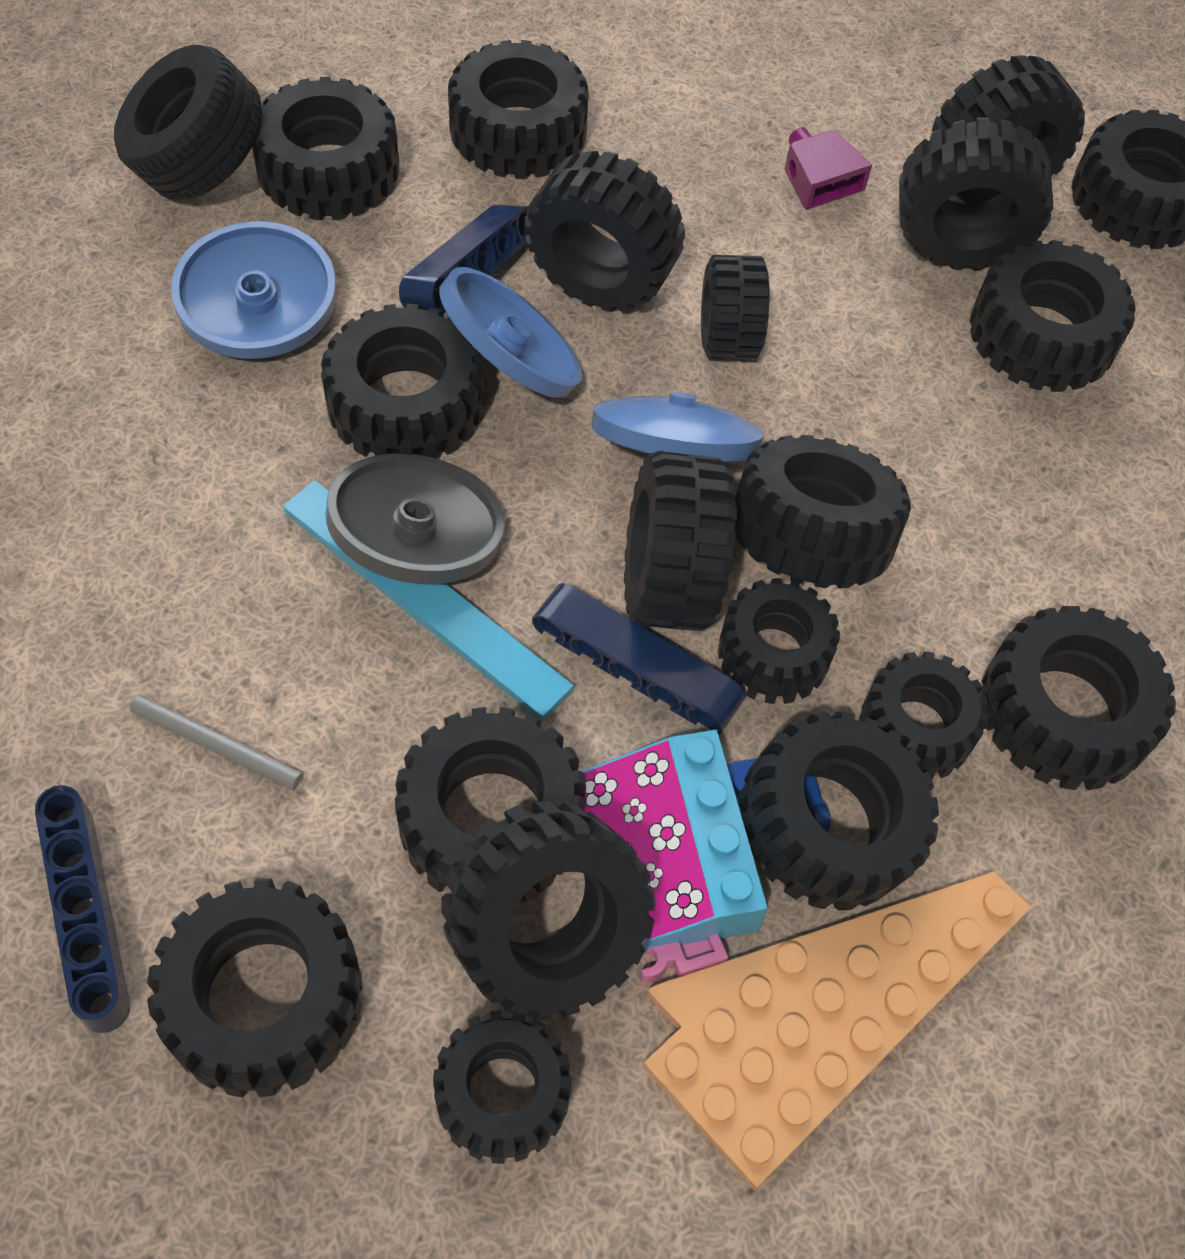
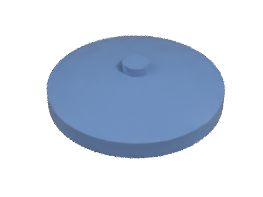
(254, 289)
(510, 332)
(676, 426)

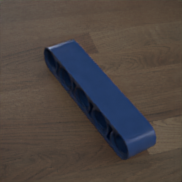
(478, 246)
(640, 657)
(90, 928)

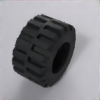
(735, 306)
(770, 670)
(945, 691)
(508, 1134)

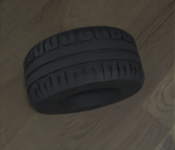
(188, 122)

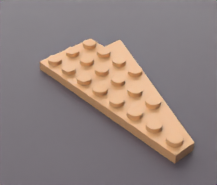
(799, 1024)

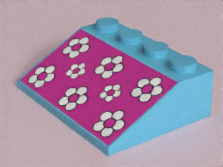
(688, 830)

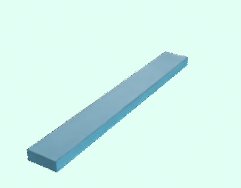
(450, 619)

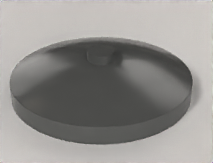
(414, 518)

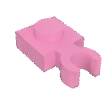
(684, 958)

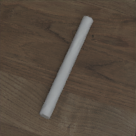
(216, 742)

